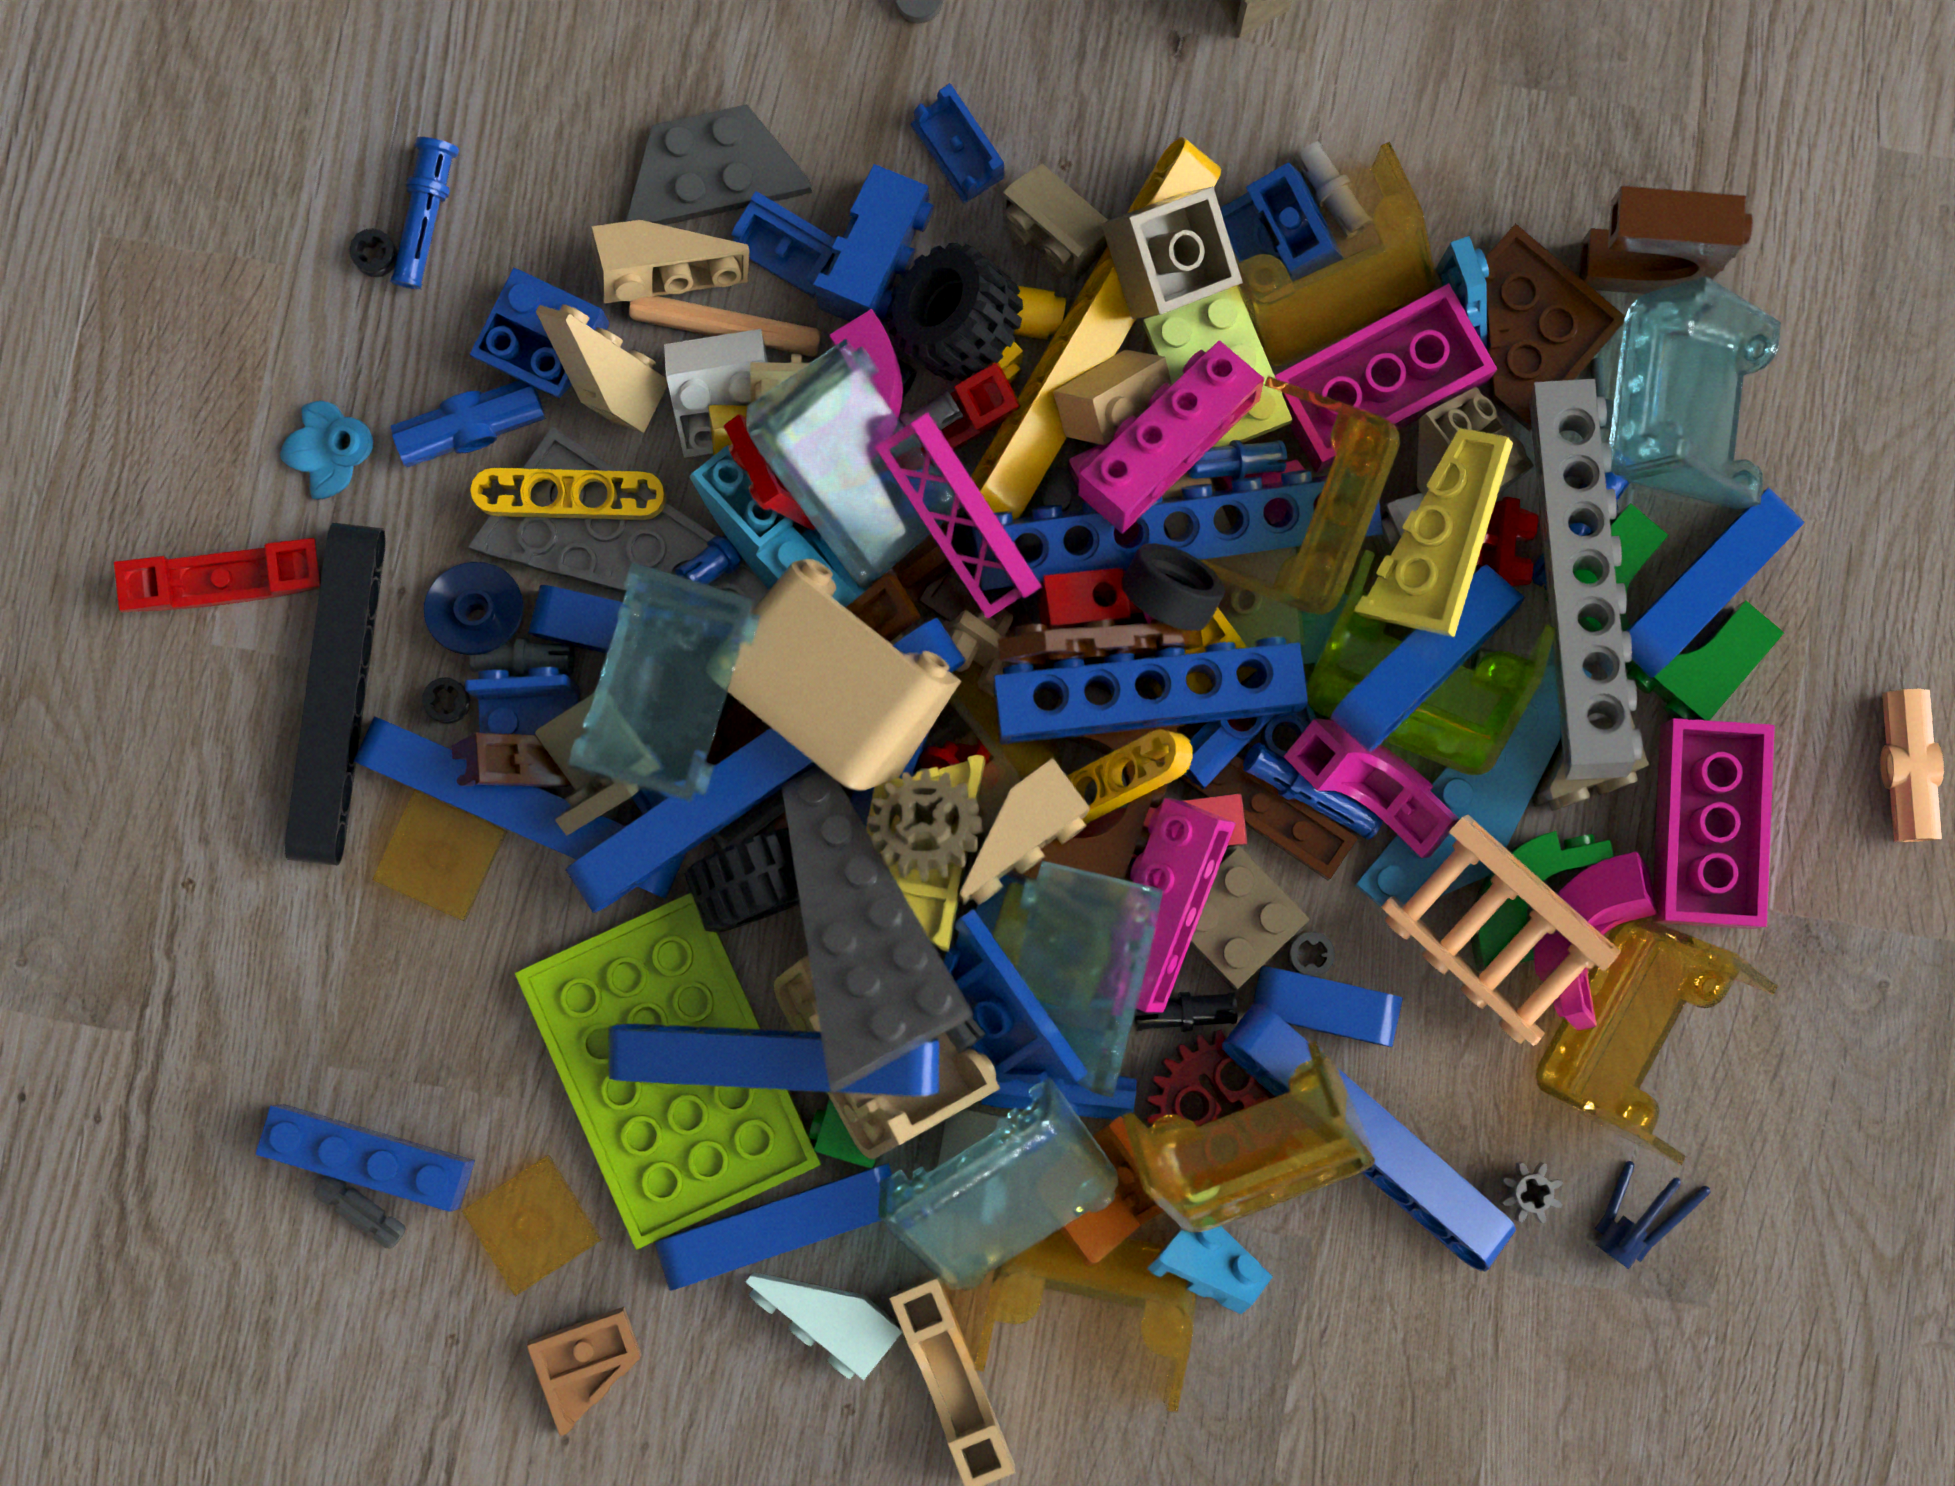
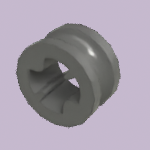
(1311, 969)

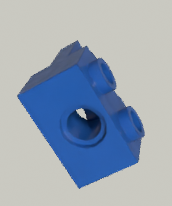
(1294, 217)

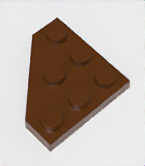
(1539, 321)
(1092, 643)

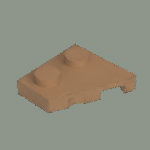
(582, 1363)

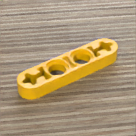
(568, 498)
(1148, 774)

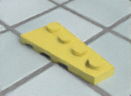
(1437, 554)

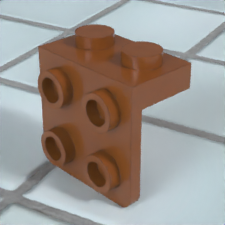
(1100, 1232)

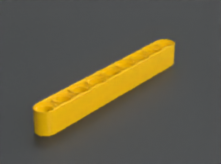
(1085, 339)

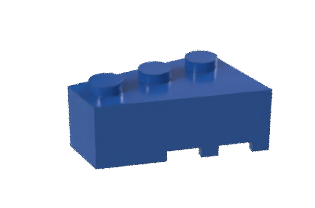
(874, 245)

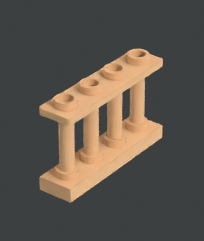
(1548, 915)

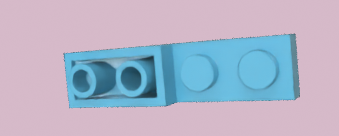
(759, 535)

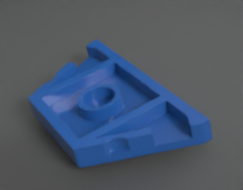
(1016, 1027)

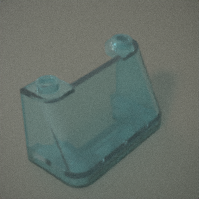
(1684, 391)
(821, 444)
(664, 684)
(1088, 961)
(1000, 1192)

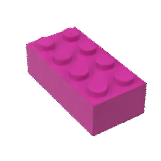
(1390, 369)
(1713, 823)

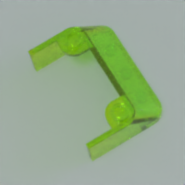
(1460, 722)

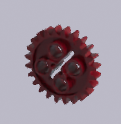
(1184, 1078)

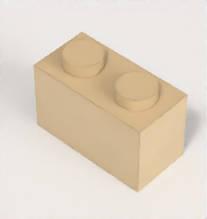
(1109, 394)

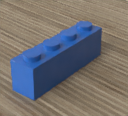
(365, 1157)

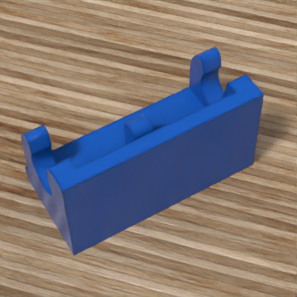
(958, 145)
(784, 243)

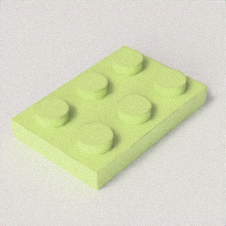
(1199, 327)

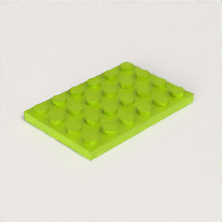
(663, 1146)

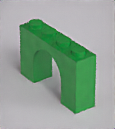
(1701, 680)

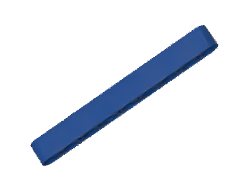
(734, 789)

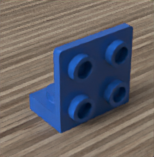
(521, 703)

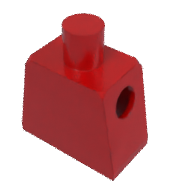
(1068, 600)

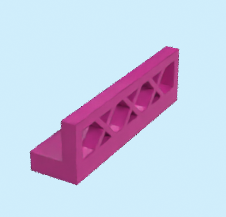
(975, 506)

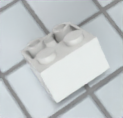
(707, 374)

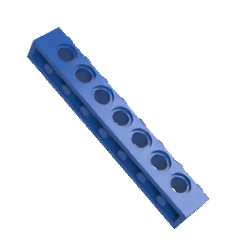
(1200, 539)

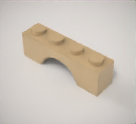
(953, 1382)

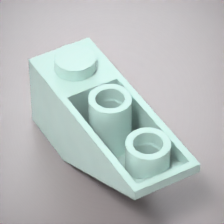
(839, 1320)

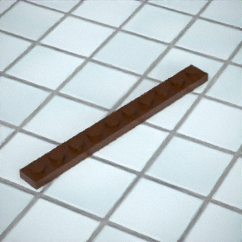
(1284, 822)

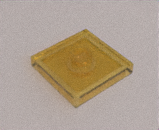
(439, 855)
(532, 1225)

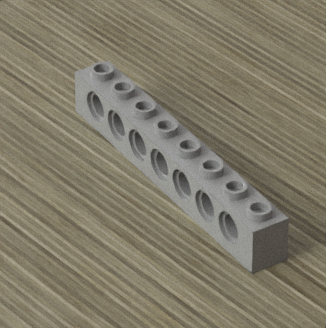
(1586, 750)

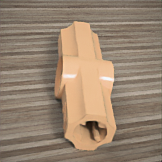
(1911, 765)

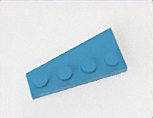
(1502, 794)

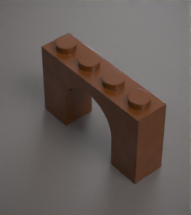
(1663, 239)
(1112, 850)

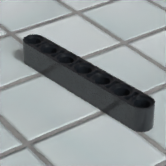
(335, 694)

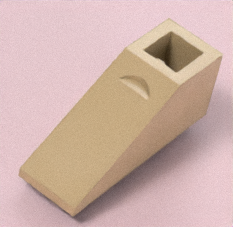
(655, 260)
(603, 374)
(1031, 817)

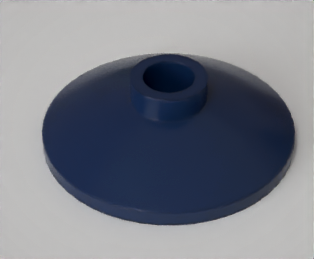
(467, 589)

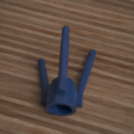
(1628, 1240)

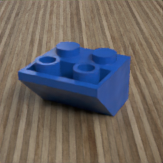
(516, 339)

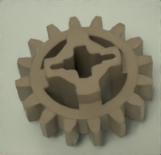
(924, 832)

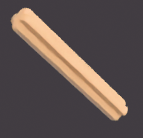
(718, 321)

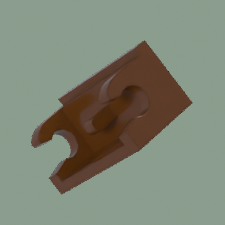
(507, 761)

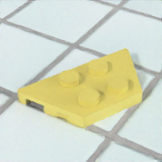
(938, 897)

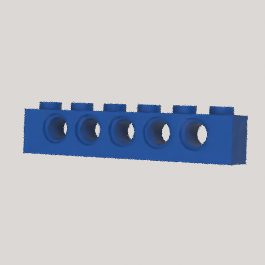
(1277, 662)

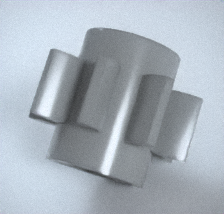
(1543, 1199)

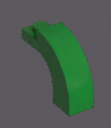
(1544, 859)

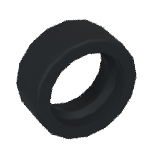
(1173, 586)

